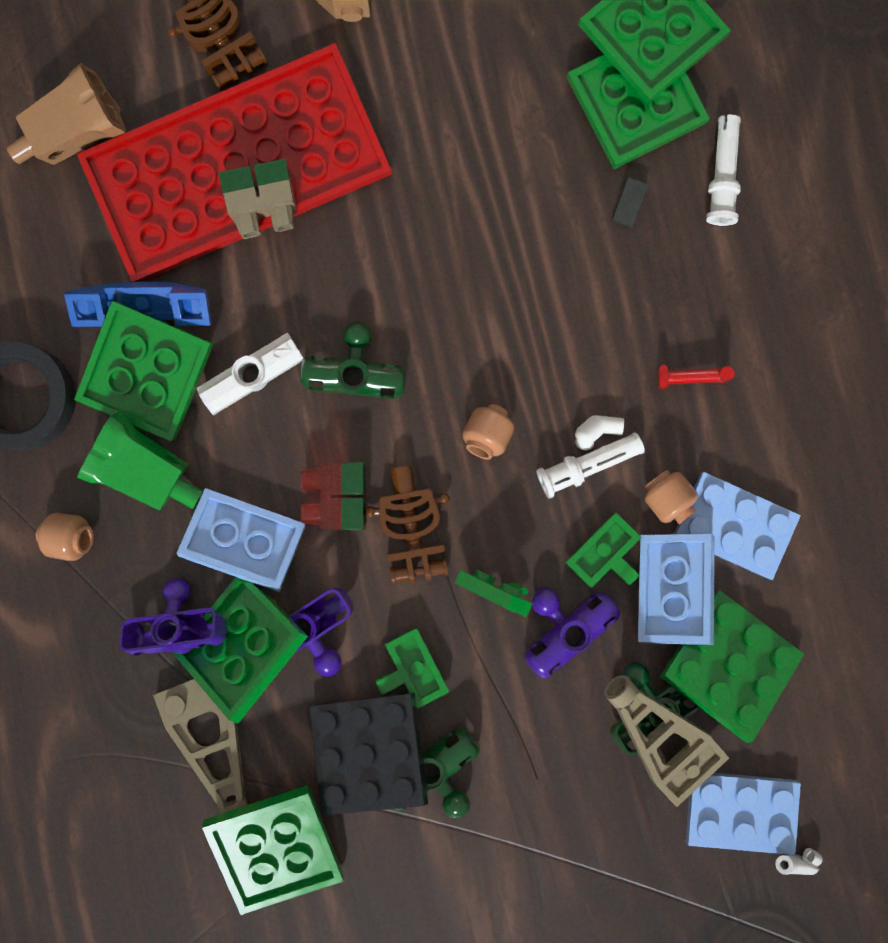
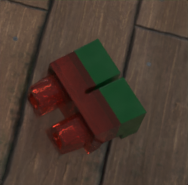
(335, 480)

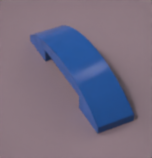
(161, 300)

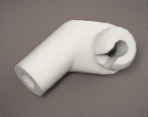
(596, 426)
(798, 864)

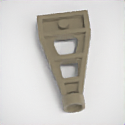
(188, 701)
(690, 765)

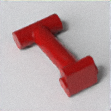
(686, 376)

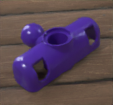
(322, 618)
(589, 622)
(189, 625)

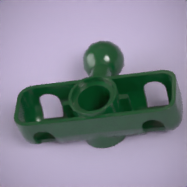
(357, 336)
(667, 696)
(450, 760)

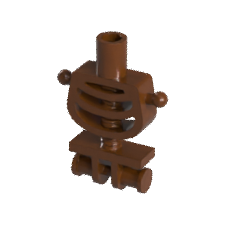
(208, 18)
(405, 492)

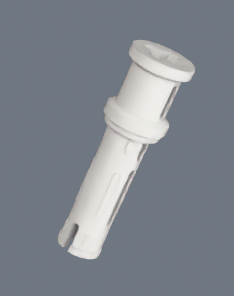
(725, 186)
(574, 469)

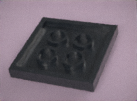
(368, 755)

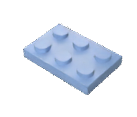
(745, 526)
(241, 540)
(676, 589)
(744, 814)

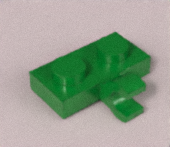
(605, 552)
(505, 596)
(414, 669)

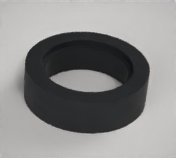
(61, 397)

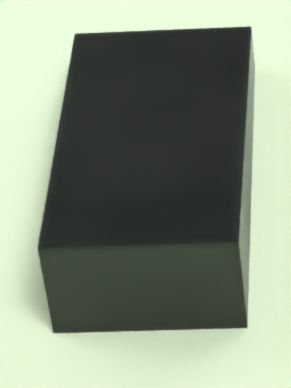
(630, 202)

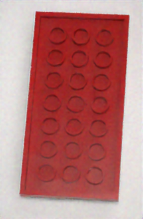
(163, 177)

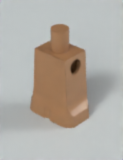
(67, 119)

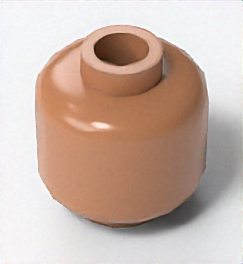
(488, 431)
(671, 497)
(64, 536)

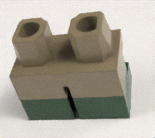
(275, 197)

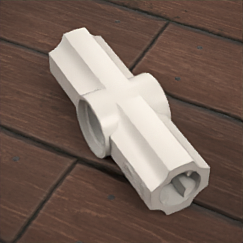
(229, 385)

